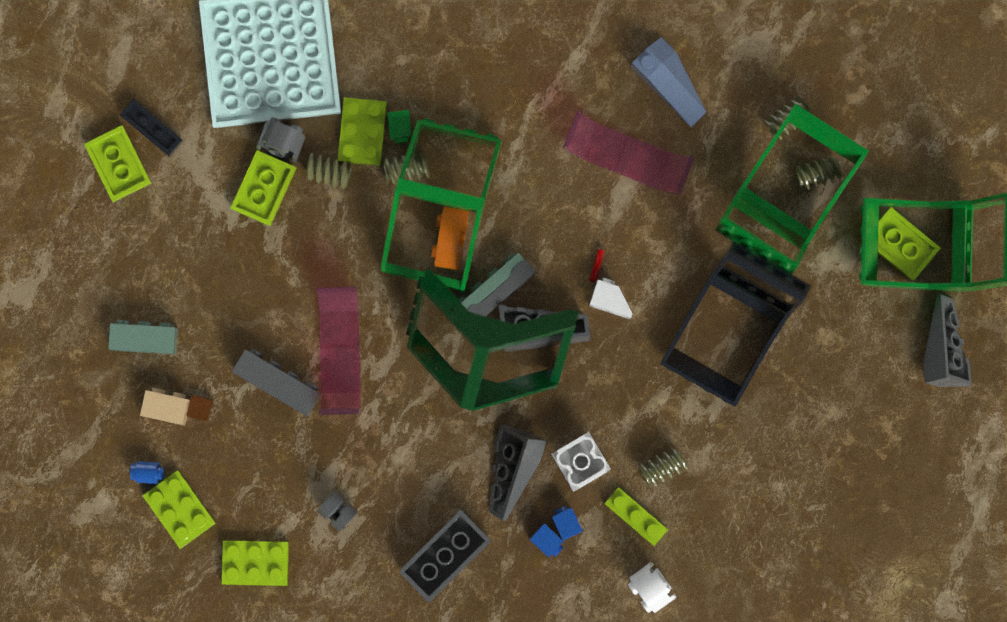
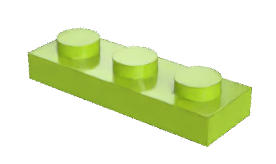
(636, 516)

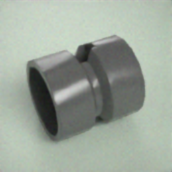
(329, 511)

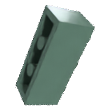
(143, 337)

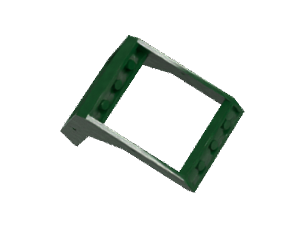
(485, 335)

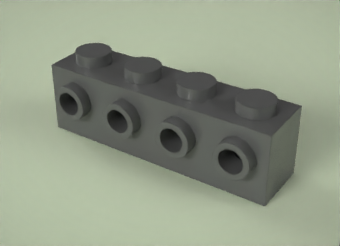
(276, 382)

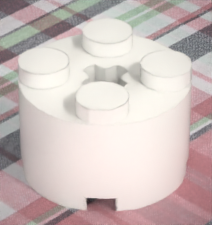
(652, 588)

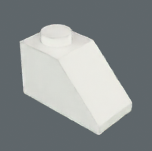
(610, 299)

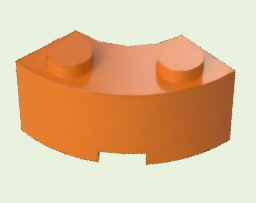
(451, 238)

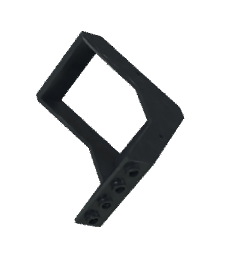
(752, 296)

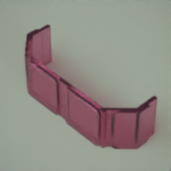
(627, 155)
(339, 351)

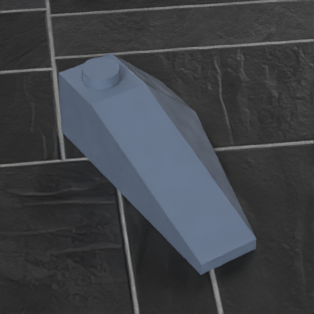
(667, 77)

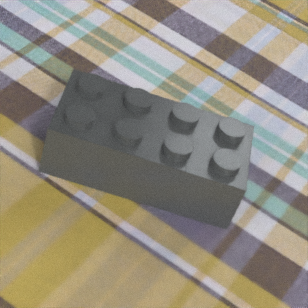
(445, 556)

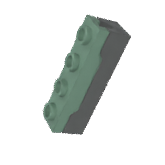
(499, 286)

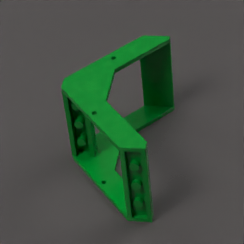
(439, 196)
(775, 218)
(961, 243)

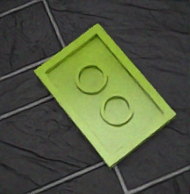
(362, 131)
(117, 163)
(263, 188)
(904, 244)
(179, 509)
(255, 563)

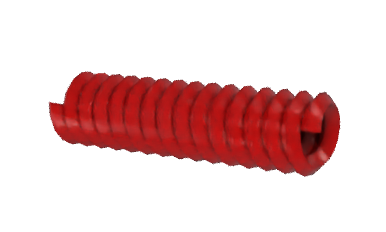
(596, 266)

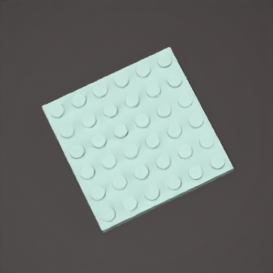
(268, 60)

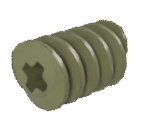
(775, 122)
(417, 167)
(328, 171)
(818, 172)
(662, 467)

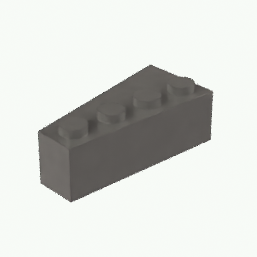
(517, 315)

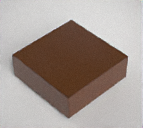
(199, 408)

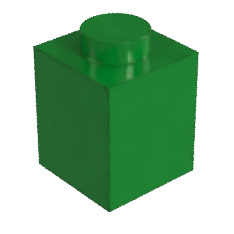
(400, 126)

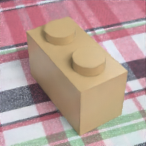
(165, 407)

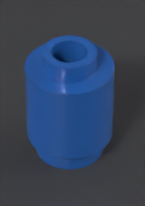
(146, 472)

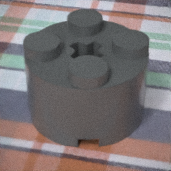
(281, 140)

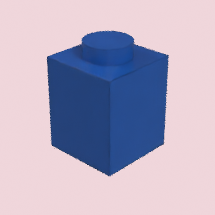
(566, 522)
(547, 541)

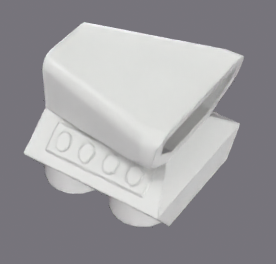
(581, 461)

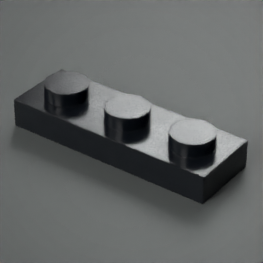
(151, 127)

